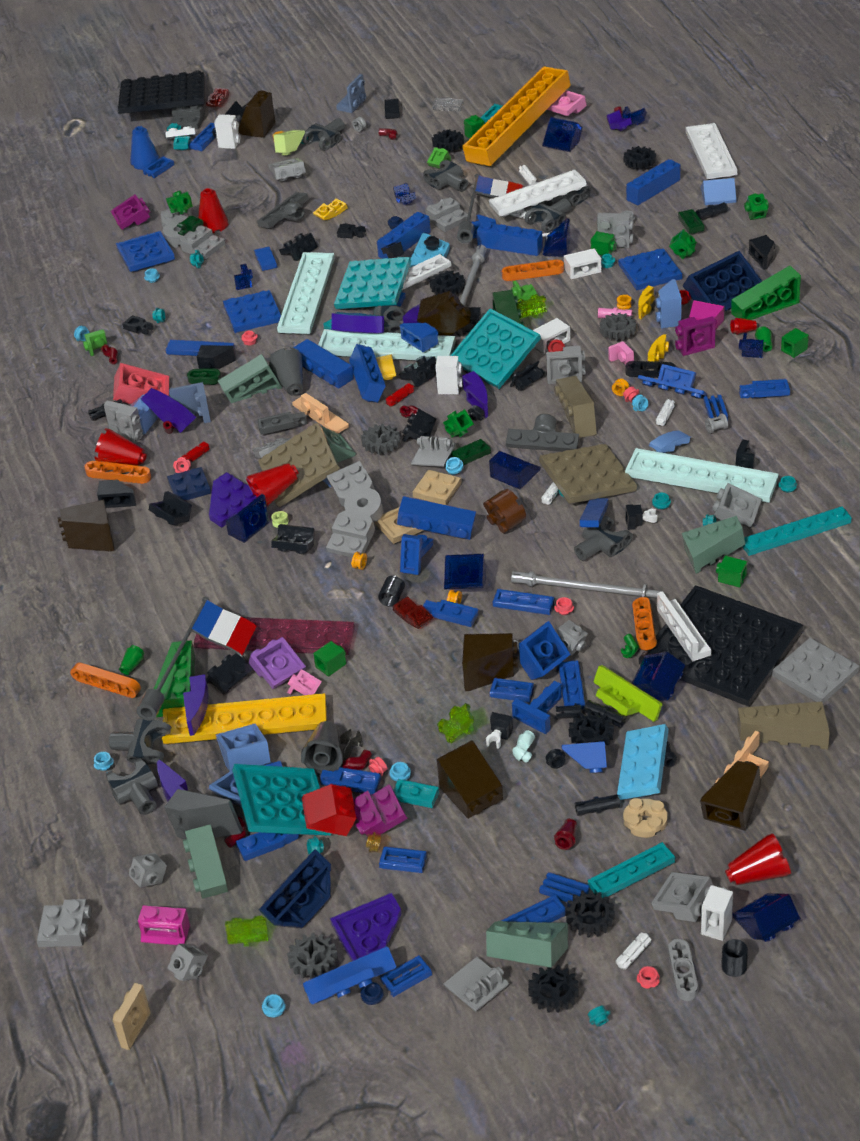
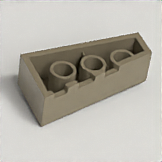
(576, 405)
(786, 724)

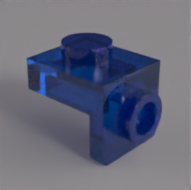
(636, 117)
(403, 194)
(244, 279)
(751, 347)

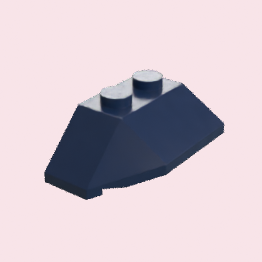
(300, 893)

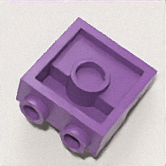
(276, 662)

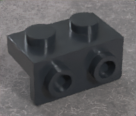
(236, 109)
(300, 244)
(420, 371)
(419, 425)
(171, 509)
(293, 538)
(229, 673)

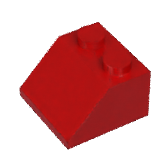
(330, 809)

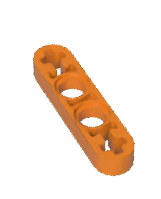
(534, 270)
(98, 470)
(642, 623)
(105, 680)

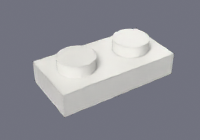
(187, 131)

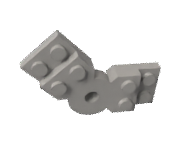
(200, 240)
(362, 506)

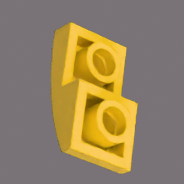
(330, 211)
(646, 298)
(658, 349)
(386, 367)

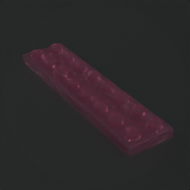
(301, 635)

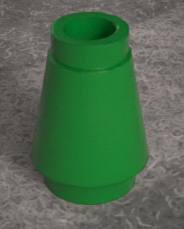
(765, 334)
(131, 659)

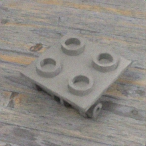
(433, 451)
(476, 983)

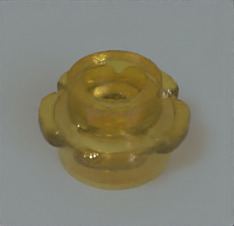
(373, 842)

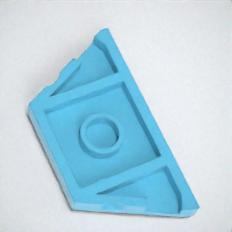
(422, 254)

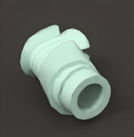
(524, 741)

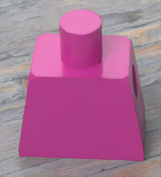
(704, 310)

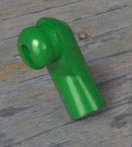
(631, 646)

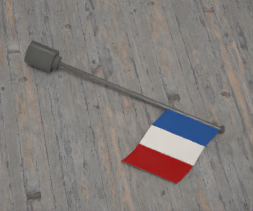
(486, 187)
(213, 625)

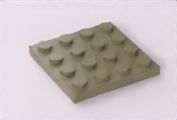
(310, 456)
(587, 473)

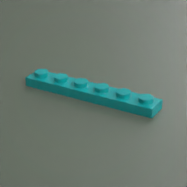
(796, 530)

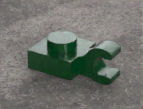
(189, 224)

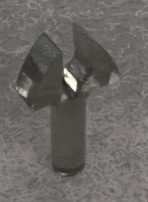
(345, 739)

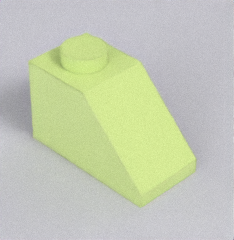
(288, 141)

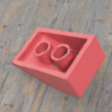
(133, 382)

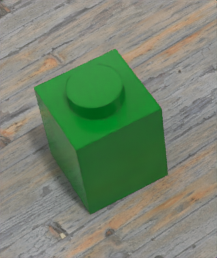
(472, 125)
(603, 243)
(794, 342)
(732, 571)
(330, 658)

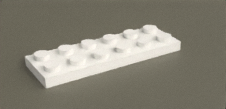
(711, 151)
(537, 192)

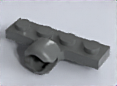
(287, 209)
(542, 436)

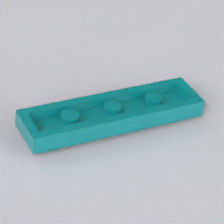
(631, 870)

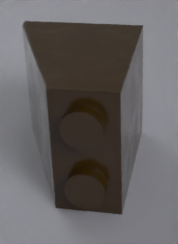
(258, 116)
(444, 313)
(86, 527)
(488, 658)
(468, 780)
(733, 796)

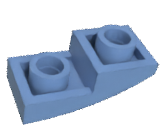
(669, 440)

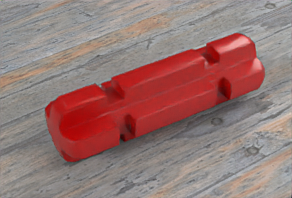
(399, 394)
(196, 452)

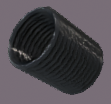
(391, 591)
(734, 957)

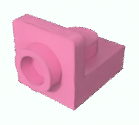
(621, 352)
(304, 683)

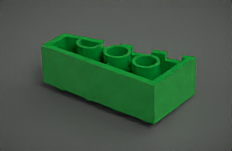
(768, 296)
(178, 678)

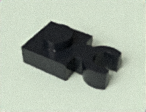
(349, 230)
(137, 324)

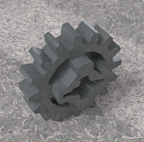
(617, 326)
(380, 439)
(312, 955)

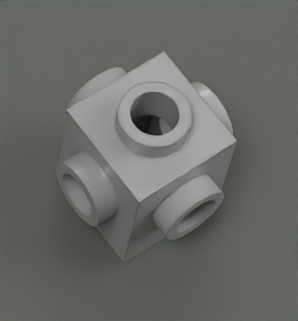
(572, 636)
(147, 870)
(187, 962)

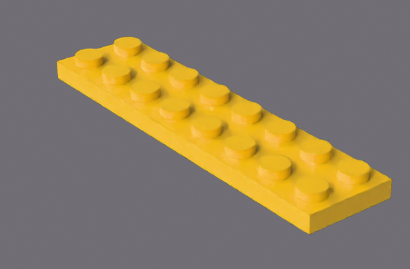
(269, 715)

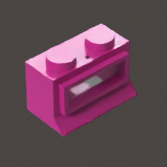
(163, 925)

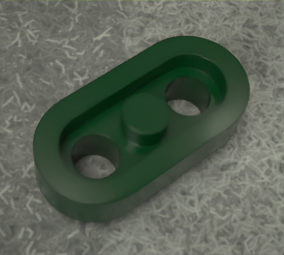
(207, 376)

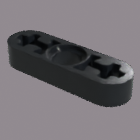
(637, 368)

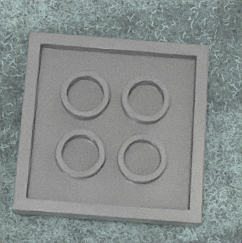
(815, 670)

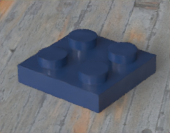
(189, 484)

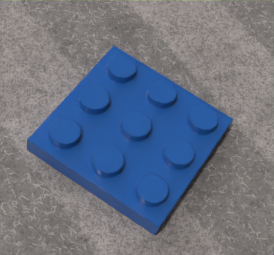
(145, 251)
(649, 269)
(252, 311)

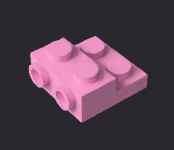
(568, 103)

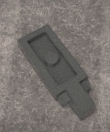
(281, 422)

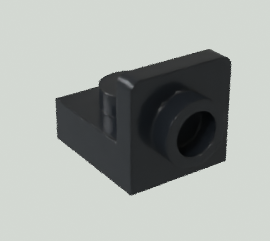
(744, 457)

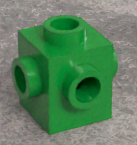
(179, 202)
(756, 206)
(683, 244)
(458, 423)

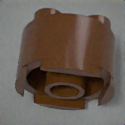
(504, 510)

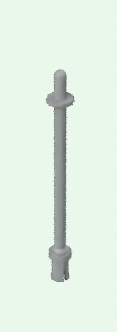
(477, 258)
(532, 579)

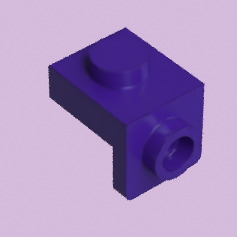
(617, 122)

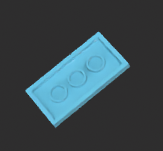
(643, 762)

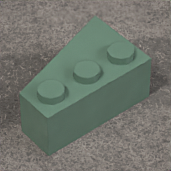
(249, 380)
(712, 541)
(205, 861)
(527, 942)

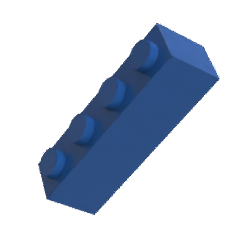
(653, 182)
(407, 233)
(510, 238)
(325, 364)
(367, 373)
(436, 517)

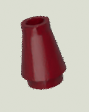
(566, 835)

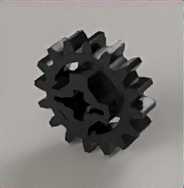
(448, 140)
(639, 157)
(447, 282)
(591, 729)
(590, 913)
(553, 988)

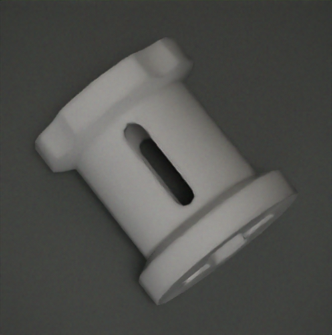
(716, 423)

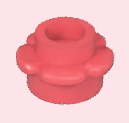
(249, 338)
(630, 393)
(177, 465)
(564, 606)
(377, 765)
(648, 973)

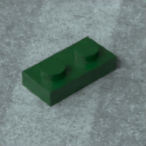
(691, 221)
(471, 451)

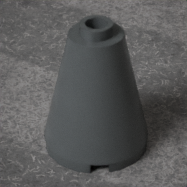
(288, 369)
(323, 749)

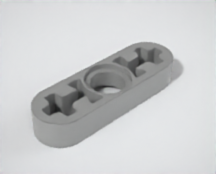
(680, 978)

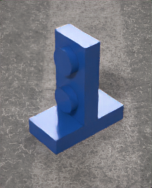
(412, 551)
(535, 713)

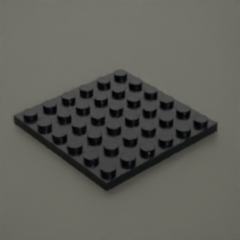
(161, 92)
(742, 641)

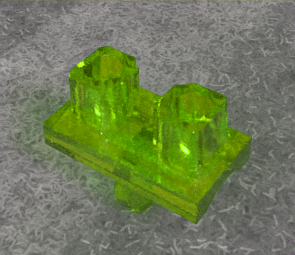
(532, 306)
(459, 723)
(246, 930)

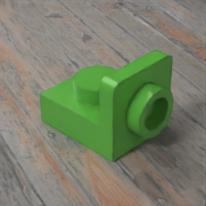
(437, 156)
(523, 292)
(94, 341)

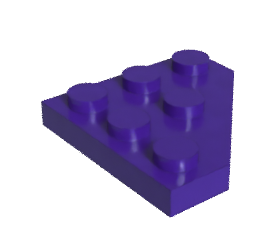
(227, 498)
(367, 926)

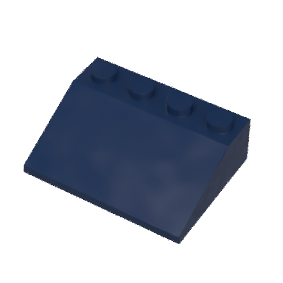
(722, 281)

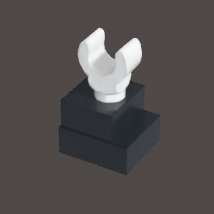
(393, 250)
(634, 516)
(501, 728)

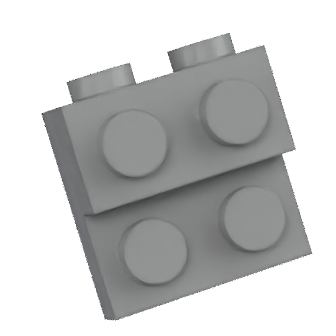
(287, 168)
(446, 214)
(616, 224)
(565, 364)
(124, 420)
(737, 503)
(683, 895)
(64, 924)

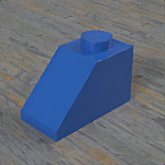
(419, 335)
(588, 755)

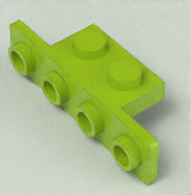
(625, 696)

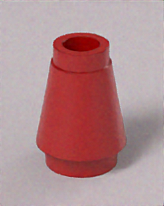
(741, 325)

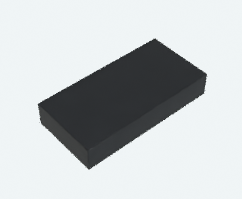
(392, 108)

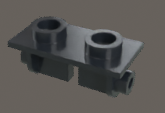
(521, 379)

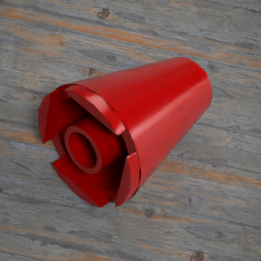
(212, 211)
(117, 449)
(272, 481)
(759, 863)

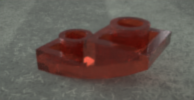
(218, 97)
(411, 613)

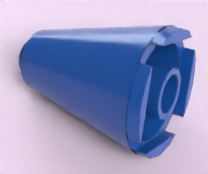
(142, 149)

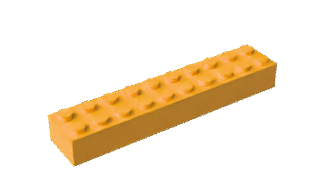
(516, 116)

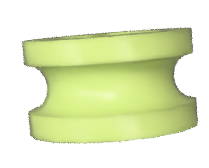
(279, 517)

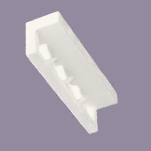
(425, 270)
(682, 628)

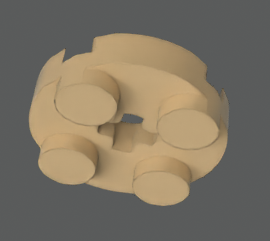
(645, 807)

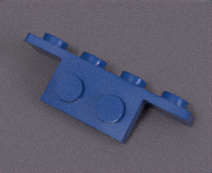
(674, 378)
(349, 975)

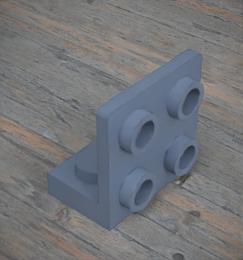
(355, 95)
(193, 399)

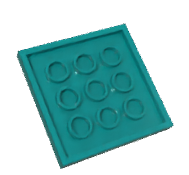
(372, 283)
(495, 348)
(274, 797)

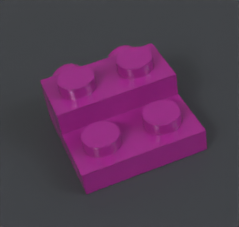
(131, 210)
(695, 335)
(378, 811)

